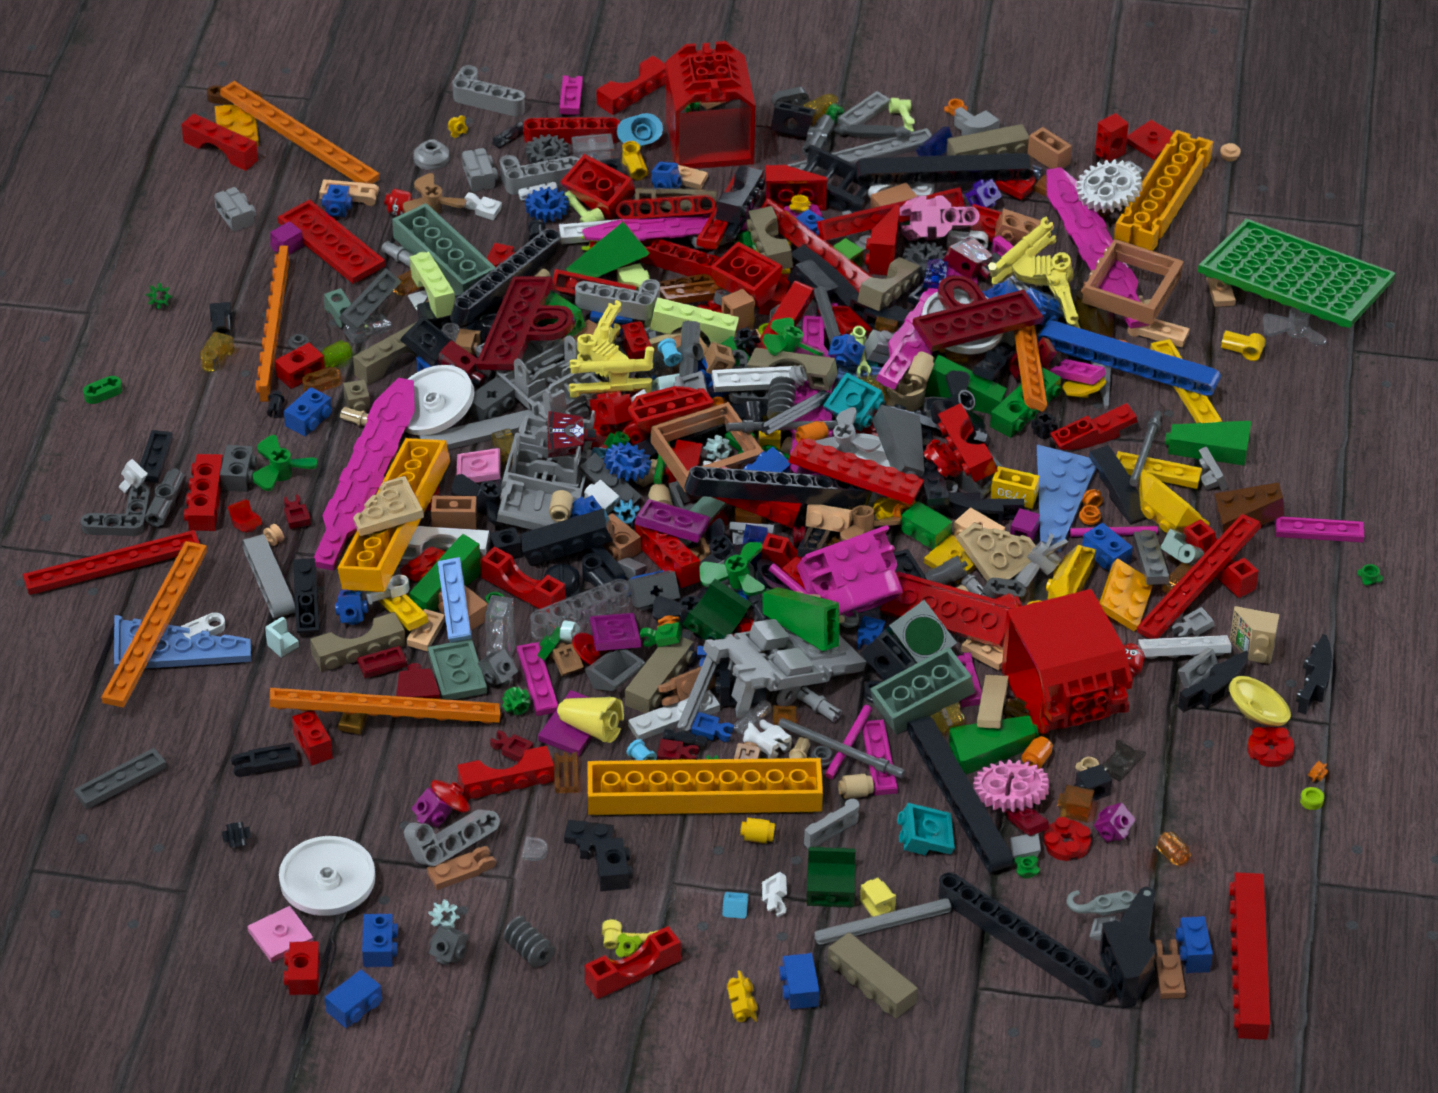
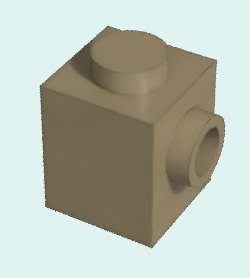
(357, 395)

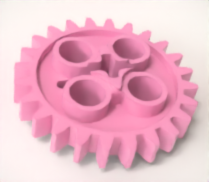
(1025, 788)

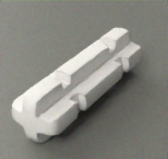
(524, 191)

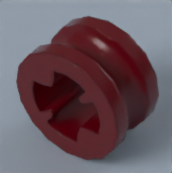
(798, 535)

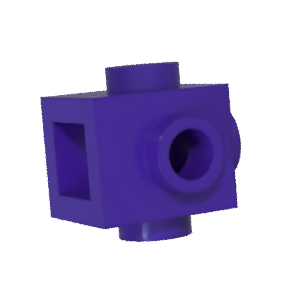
(983, 194)

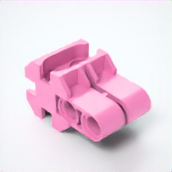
(934, 218)

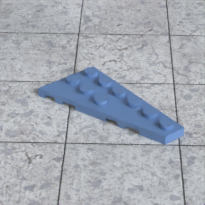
(1061, 490)
(178, 650)

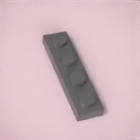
(370, 300)
(1151, 557)
(120, 778)

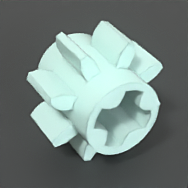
(717, 448)
(451, 916)

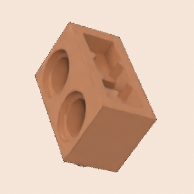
(1014, 226)
(625, 540)

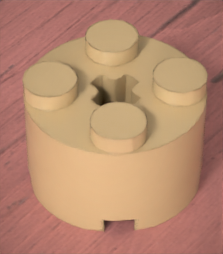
(906, 394)

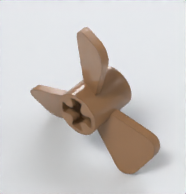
(432, 196)
(863, 521)

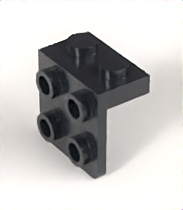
(726, 685)

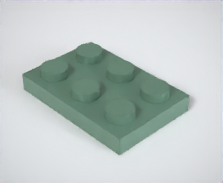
(457, 670)

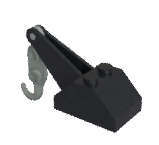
(1124, 944)

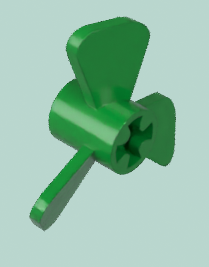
(788, 338)
(280, 464)
(735, 570)

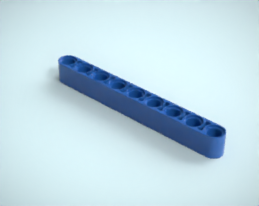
(1131, 358)

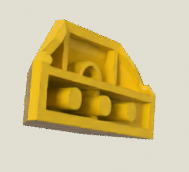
(1164, 505)
(1072, 572)

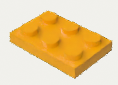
(237, 120)
(1125, 595)

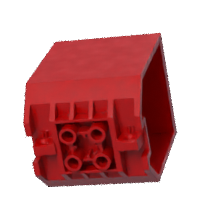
(710, 136)
(1066, 661)

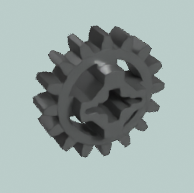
(546, 149)
(921, 253)

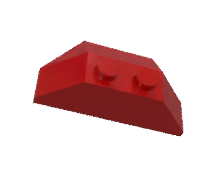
(667, 405)

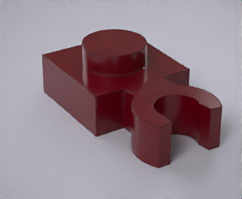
(296, 513)
(511, 747)
(675, 751)

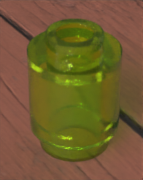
(336, 353)

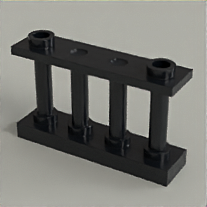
(838, 197)

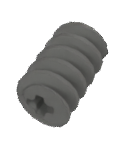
(780, 395)
(528, 942)

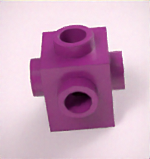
(431, 809)
(1114, 822)

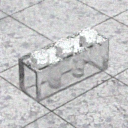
(500, 624)

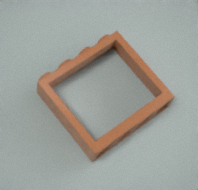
(1141, 258)
(697, 422)

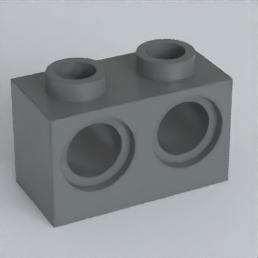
(237, 468)

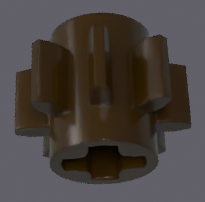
(1015, 708)

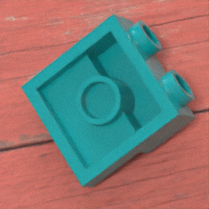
(857, 394)
(925, 829)

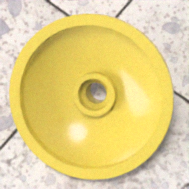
(1259, 701)

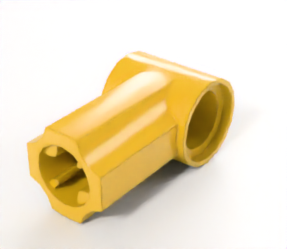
(633, 160)
(1249, 346)

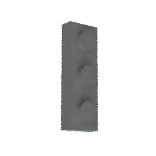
(595, 470)

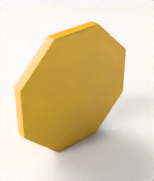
(1081, 389)

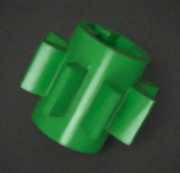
(745, 239)
(152, 295)
(615, 439)
(516, 701)

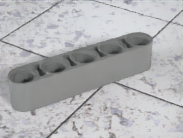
(268, 576)

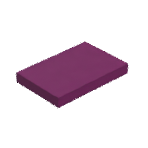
(672, 520)
(615, 631)
(564, 735)

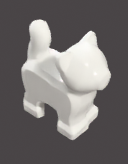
(768, 740)

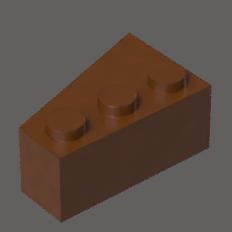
(1258, 502)

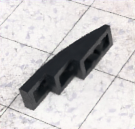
(844, 290)
(1117, 481)

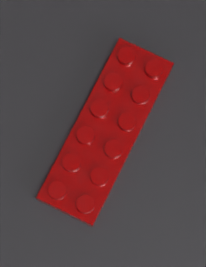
(333, 242)
(856, 471)
(958, 610)

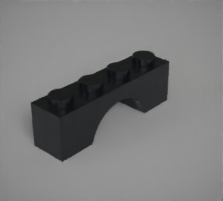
(734, 205)

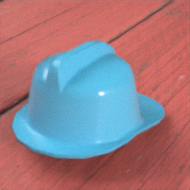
(641, 128)

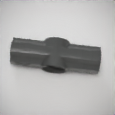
(819, 134)
(690, 348)
(165, 497)

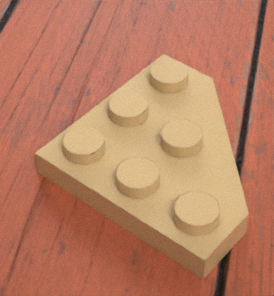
(390, 507)
(995, 551)

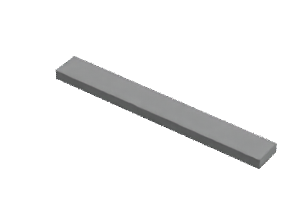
(879, 149)
(482, 430)

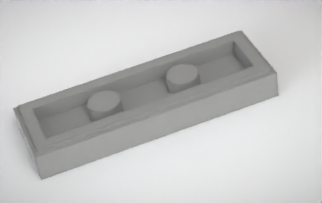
(864, 110)

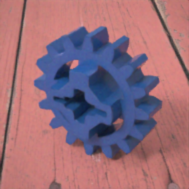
(547, 204)
(627, 461)

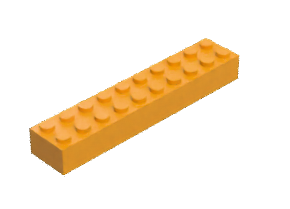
(374, 557)
(704, 786)

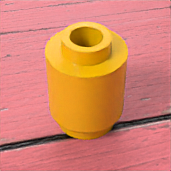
(757, 830)

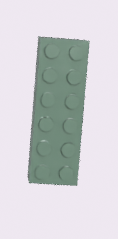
(428, 232)

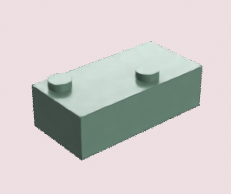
(922, 689)

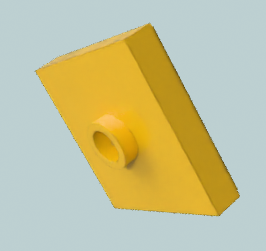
(946, 550)

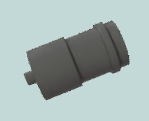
(948, 572)

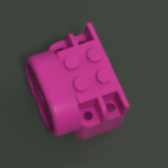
(853, 572)

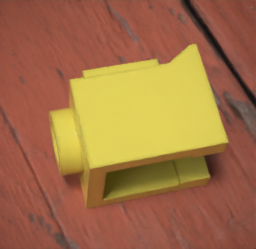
(877, 897)

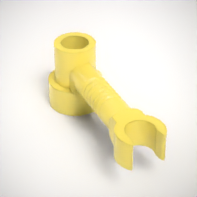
(612, 929)

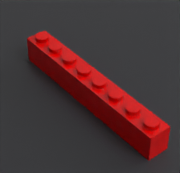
(1250, 956)

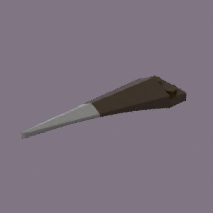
(1099, 322)

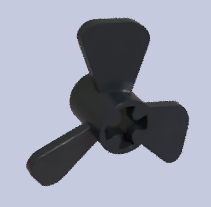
(957, 384)
(486, 495)
(720, 544)
(663, 607)

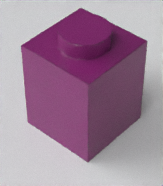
(288, 236)
(1025, 524)

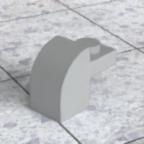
(974, 124)

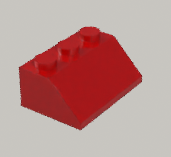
(749, 271)

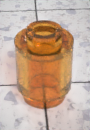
(1173, 848)

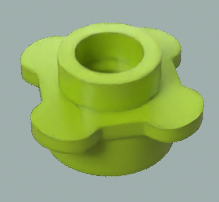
(623, 941)

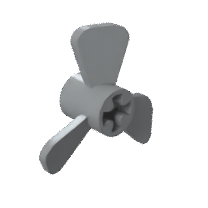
(845, 435)
(1042, 558)

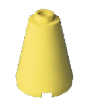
(593, 716)

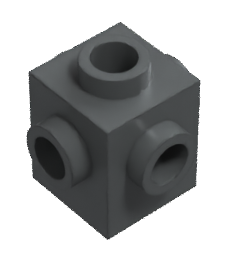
(498, 667)
(448, 945)

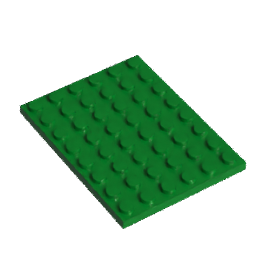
(1297, 273)

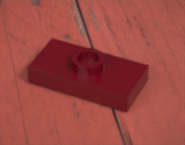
(382, 662)
(1028, 820)

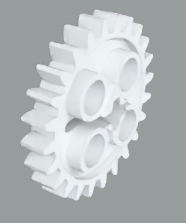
(1109, 186)

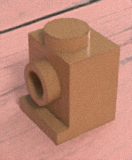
(469, 340)
(718, 357)

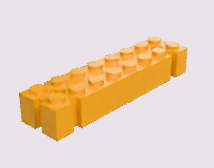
(1164, 190)

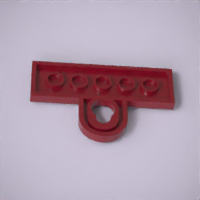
(975, 320)
(517, 322)

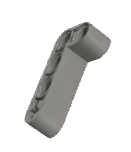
(484, 95)
(518, 177)
(633, 303)
(454, 833)

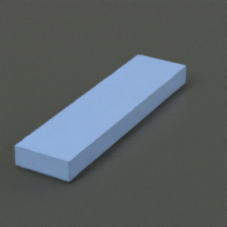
(454, 599)

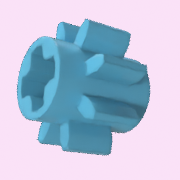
(623, 507)

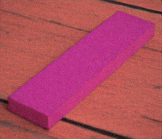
(1319, 529)
(537, 679)
(877, 746)

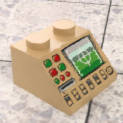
(1254, 632)

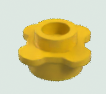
(453, 126)
(799, 203)

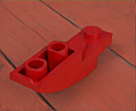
(1089, 432)

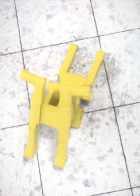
(1039, 270)
(603, 357)

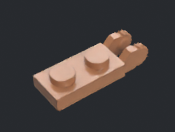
(682, 686)
(461, 868)
(1169, 971)

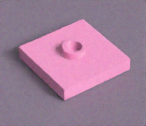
(480, 465)
(276, 932)

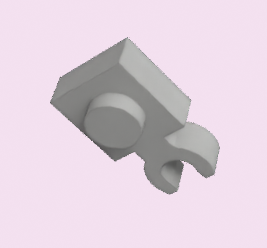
(1195, 623)

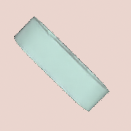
(568, 631)

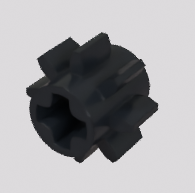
(747, 340)
(1044, 425)
(236, 834)

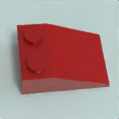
(785, 182)
(598, 185)
(883, 243)

